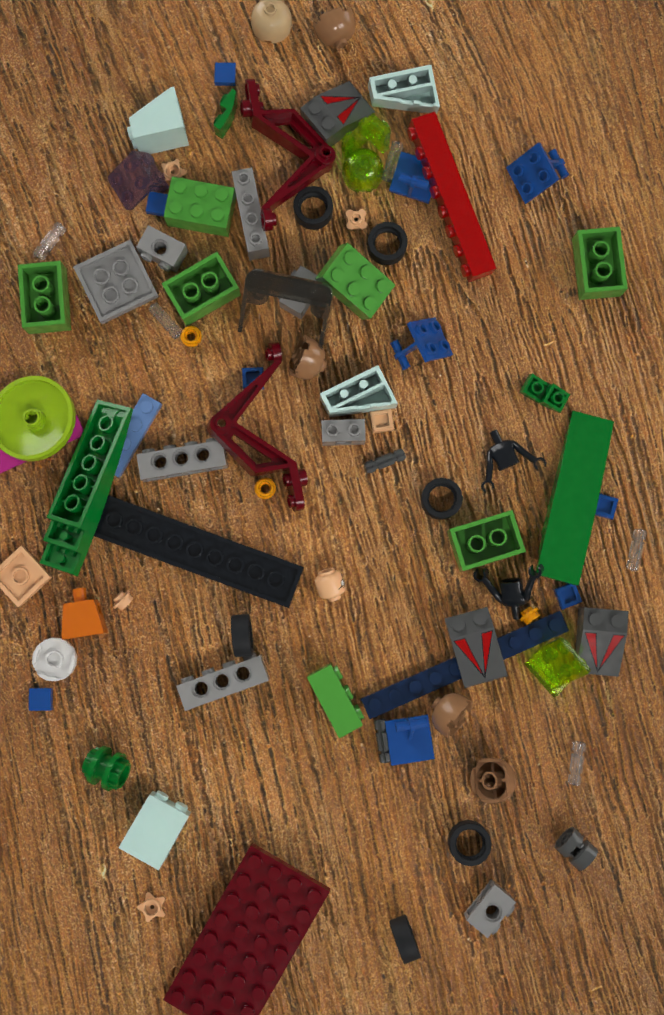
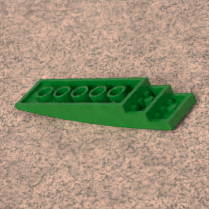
(85, 488)
(574, 498)

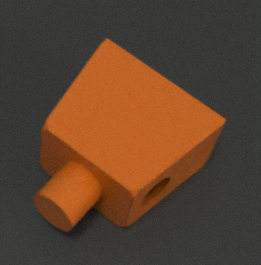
(82, 617)

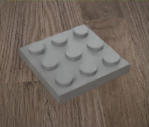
(115, 281)

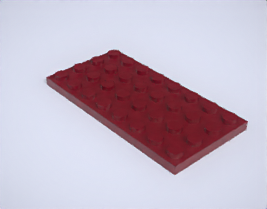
(248, 938)

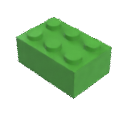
(200, 206)
(599, 263)
(355, 281)
(201, 288)
(44, 297)
(486, 541)
(336, 699)

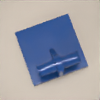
(536, 172)
(409, 179)
(427, 339)
(409, 740)

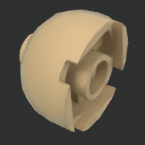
(271, 20)

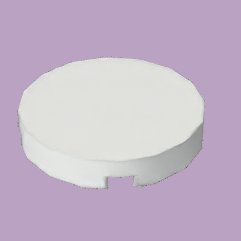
(54, 659)

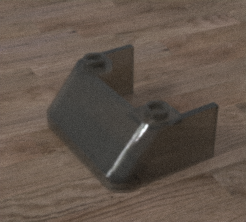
(264, 283)

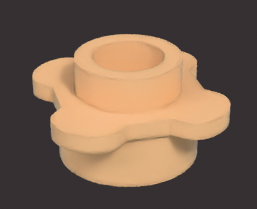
(356, 225)
(122, 600)

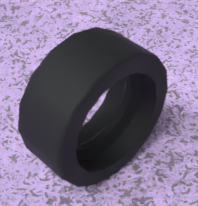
(309, 192)
(387, 227)
(458, 498)
(242, 635)
(486, 845)
(404, 939)

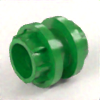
(104, 767)

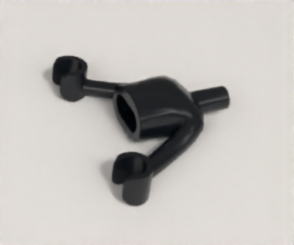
(504, 456)
(512, 589)

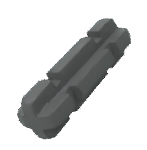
(384, 461)
(381, 739)

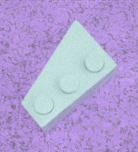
(405, 90)
(359, 395)

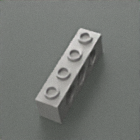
(250, 213)
(147, 460)
(192, 698)

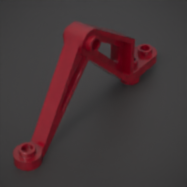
(317, 160)
(227, 419)

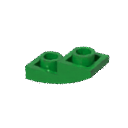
(228, 109)
(544, 393)

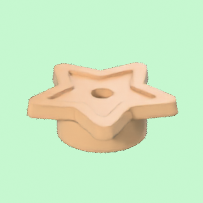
(173, 166)
(147, 911)

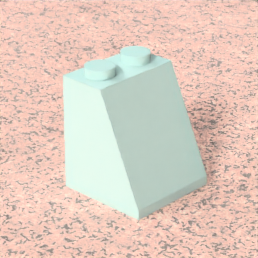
(158, 125)
(155, 829)

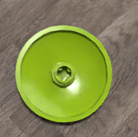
(35, 418)

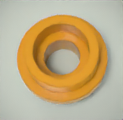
(191, 330)
(265, 481)
(529, 615)

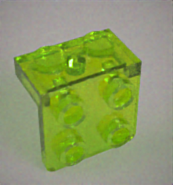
(370, 129)
(557, 665)

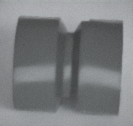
(580, 852)

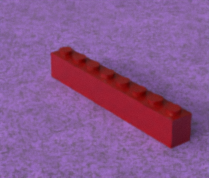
(451, 197)

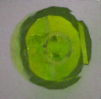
(362, 170)

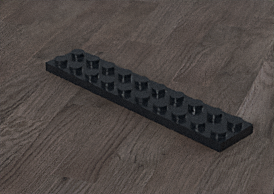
(198, 551)

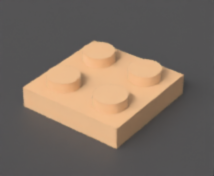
(22, 576)

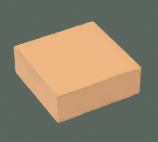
(381, 421)

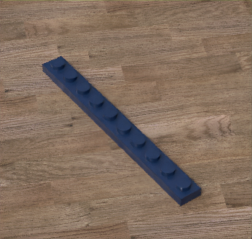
(448, 671)

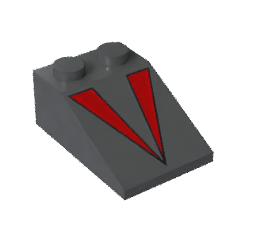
(336, 112)
(602, 639)
(475, 647)

